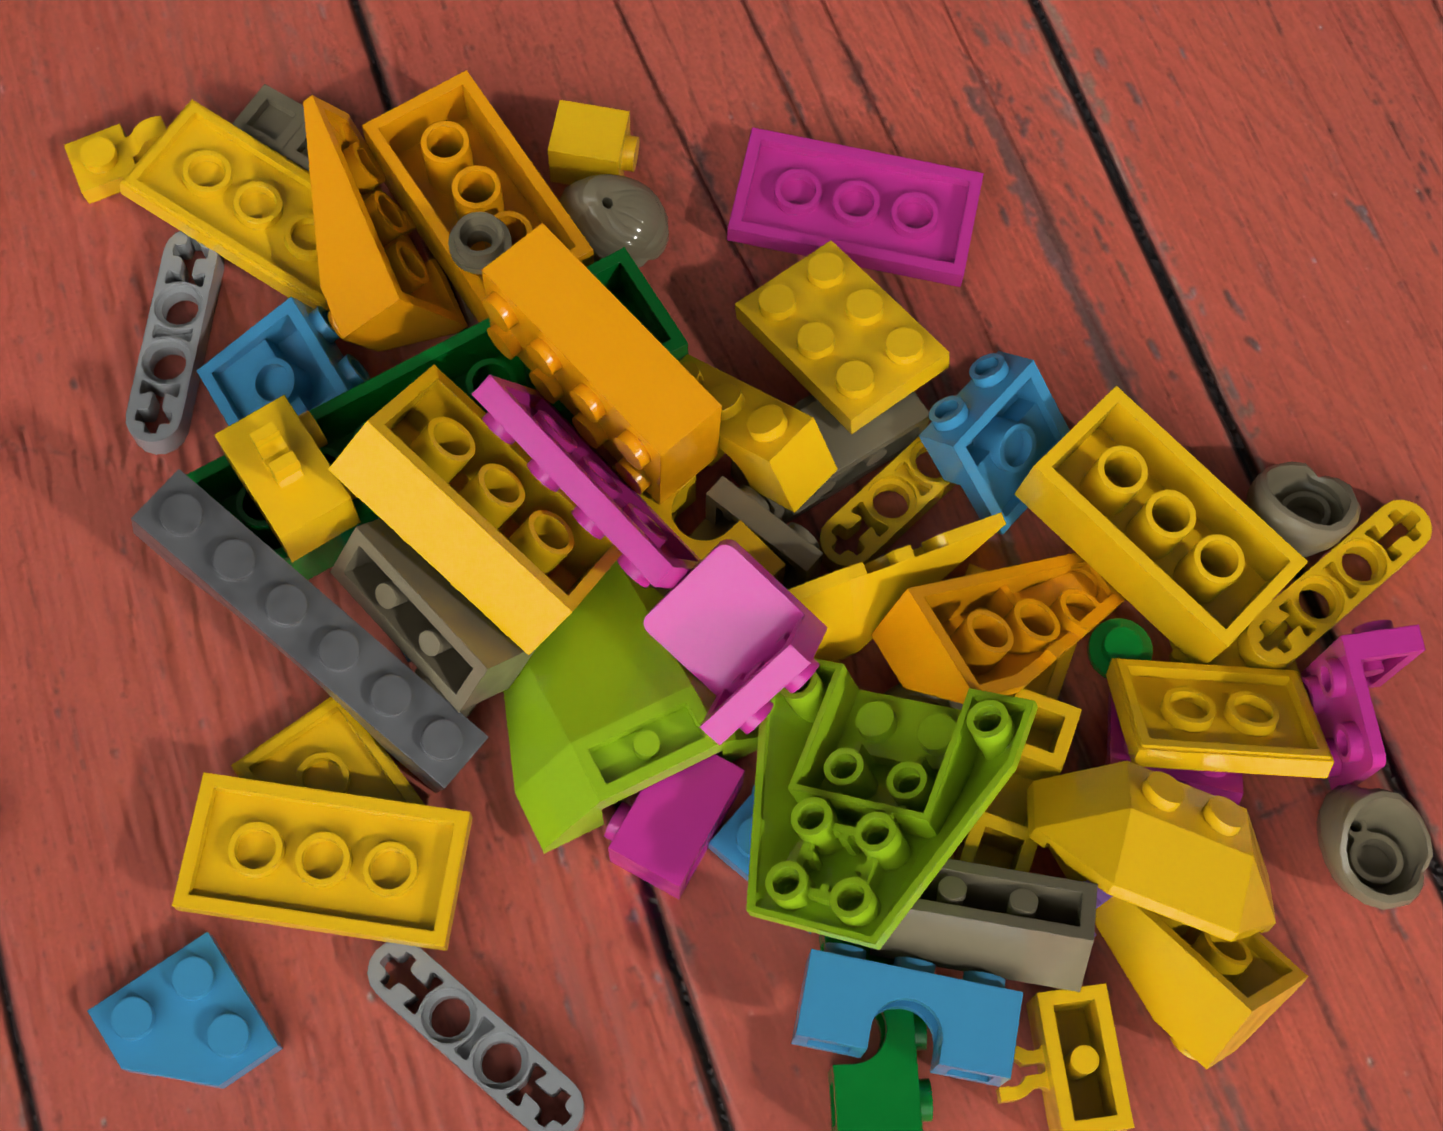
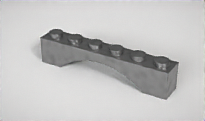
(309, 629)

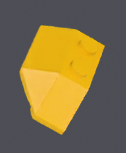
(1157, 845)

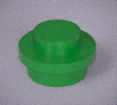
(1117, 639)

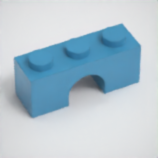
(969, 1018)

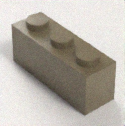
(855, 453)
(427, 617)
(1001, 925)

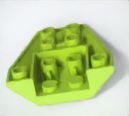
(604, 714)
(869, 799)

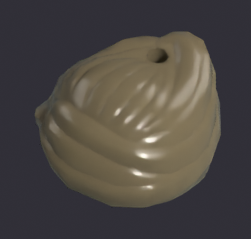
(616, 215)
(1304, 508)
(1374, 845)

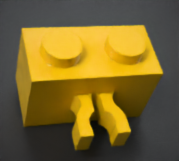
(288, 476)
(1075, 1062)

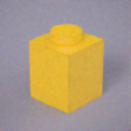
(590, 142)

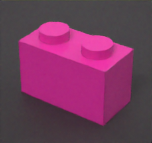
(673, 823)

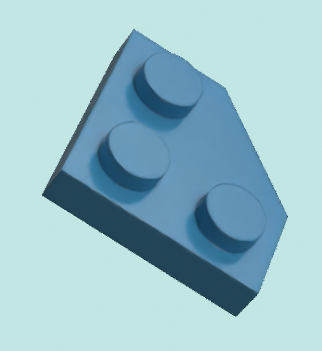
(187, 1020)

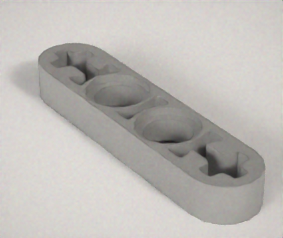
(166, 339)
(471, 1045)

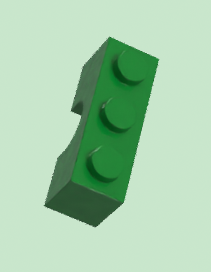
(886, 1088)

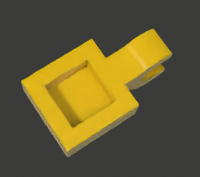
(108, 156)

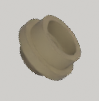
(473, 229)

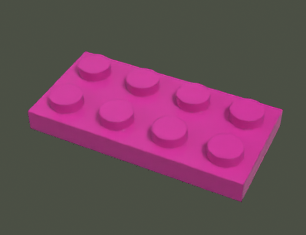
(872, 204)
(603, 499)

